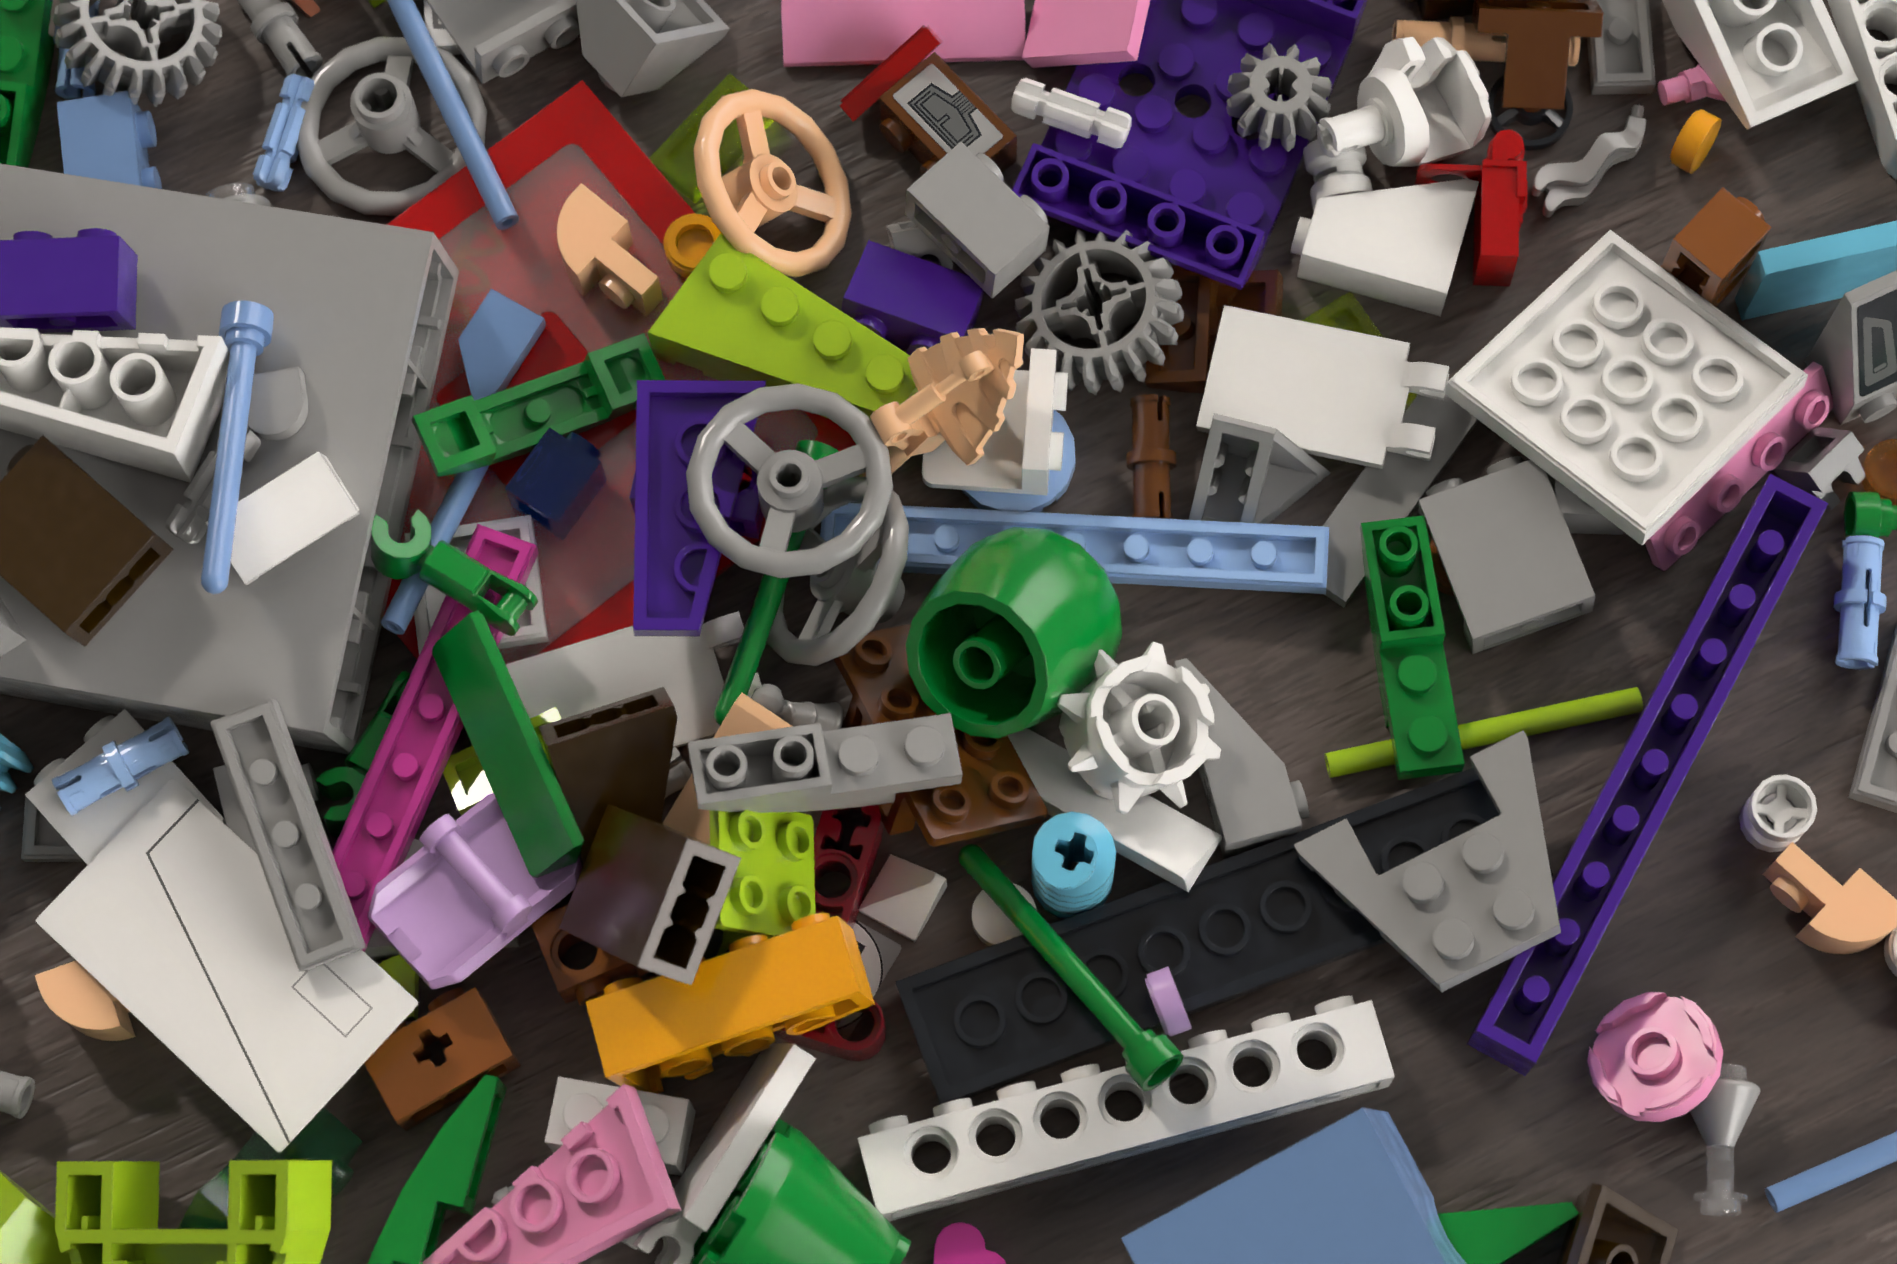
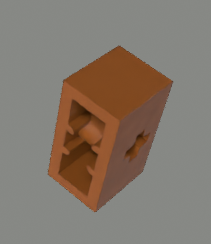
(473, 1045)

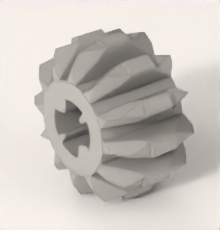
(1279, 117)

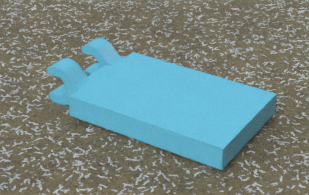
(1816, 270)

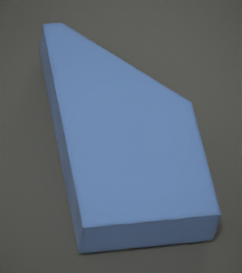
(497, 343)

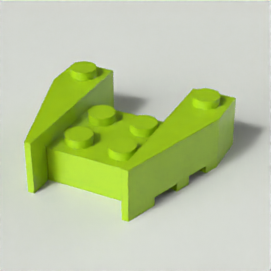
(274, 1215)

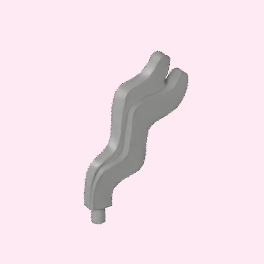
(1576, 181)

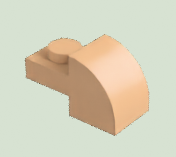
(595, 247)
(1843, 916)
(84, 1003)

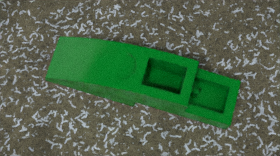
(24, 75)
(1410, 647)

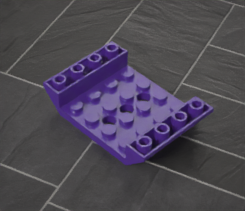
(1181, 179)

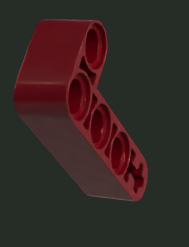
(829, 858)

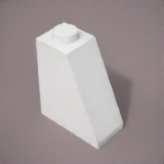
(1388, 242)

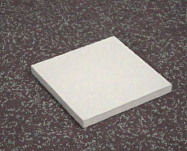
(1626, 386)

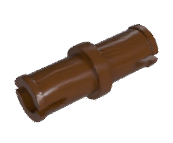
(1151, 456)

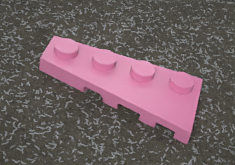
(579, 1200)

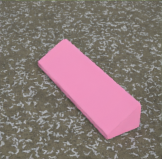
(873, 29)

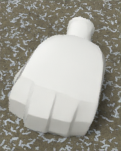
(1413, 106)

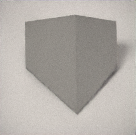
(1251, 473)

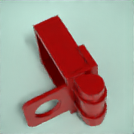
(1497, 205)

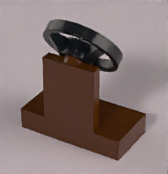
(1536, 58)

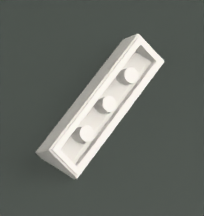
(1147, 835)

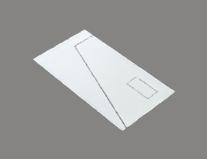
(198, 954)

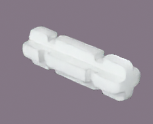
(1071, 113)

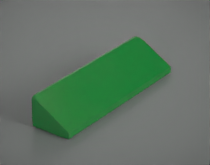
(507, 746)

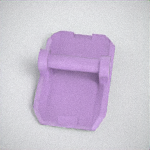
(463, 895)

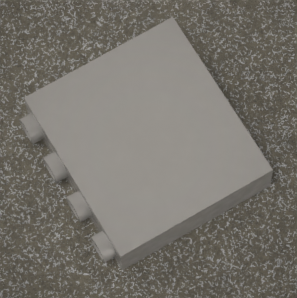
(367, 327)

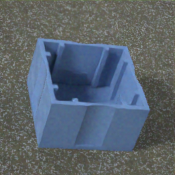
(1323, 1201)

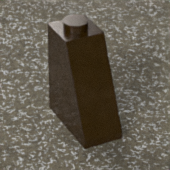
(613, 758)

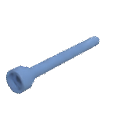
(246, 331)

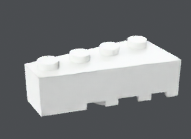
(115, 396)

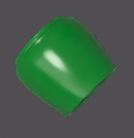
(1012, 631)

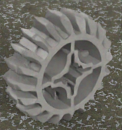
(95, 40)
(1148, 302)

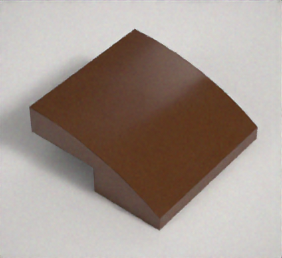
(1203, 302)

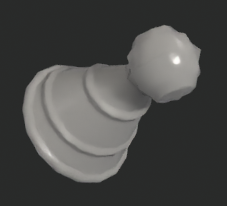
(797, 713)

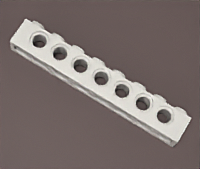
(1357, 1068)

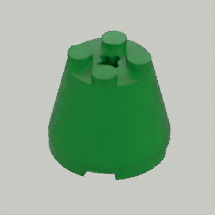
(797, 1211)

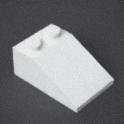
(1764, 52)

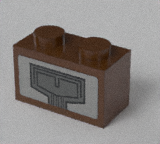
(936, 111)

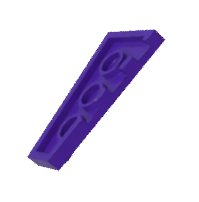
(671, 554)

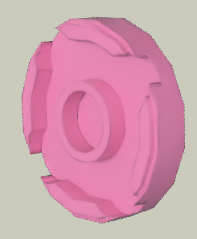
(1655, 1057)

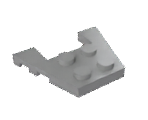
(1465, 899)

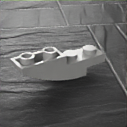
(824, 770)

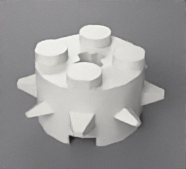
(1138, 728)

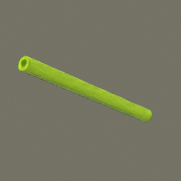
(1498, 728)

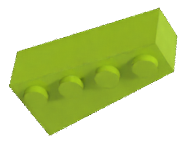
(756, 324)

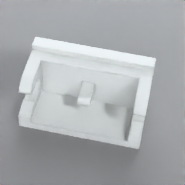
(288, 516)

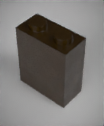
(70, 541)
(650, 894)

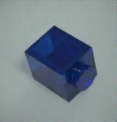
(557, 481)

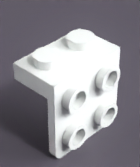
(1023, 448)

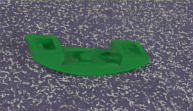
(513, 421)

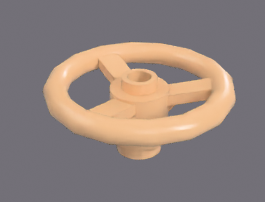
(766, 185)

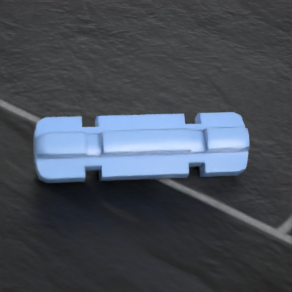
(282, 135)

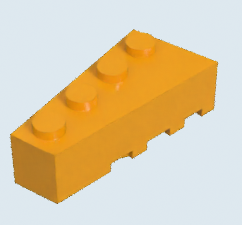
(732, 1005)

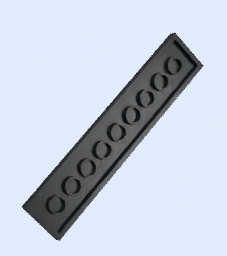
(1230, 935)

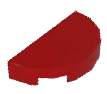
(890, 71)

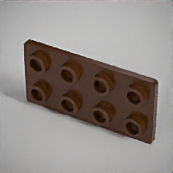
(994, 783)

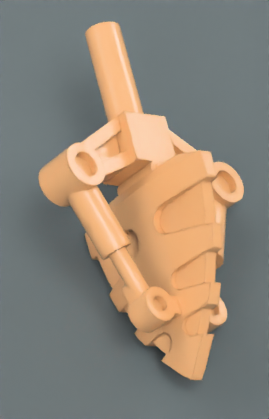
(957, 399)

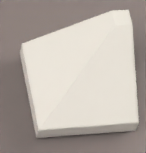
(903, 897)

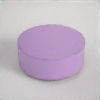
(1167, 1002)

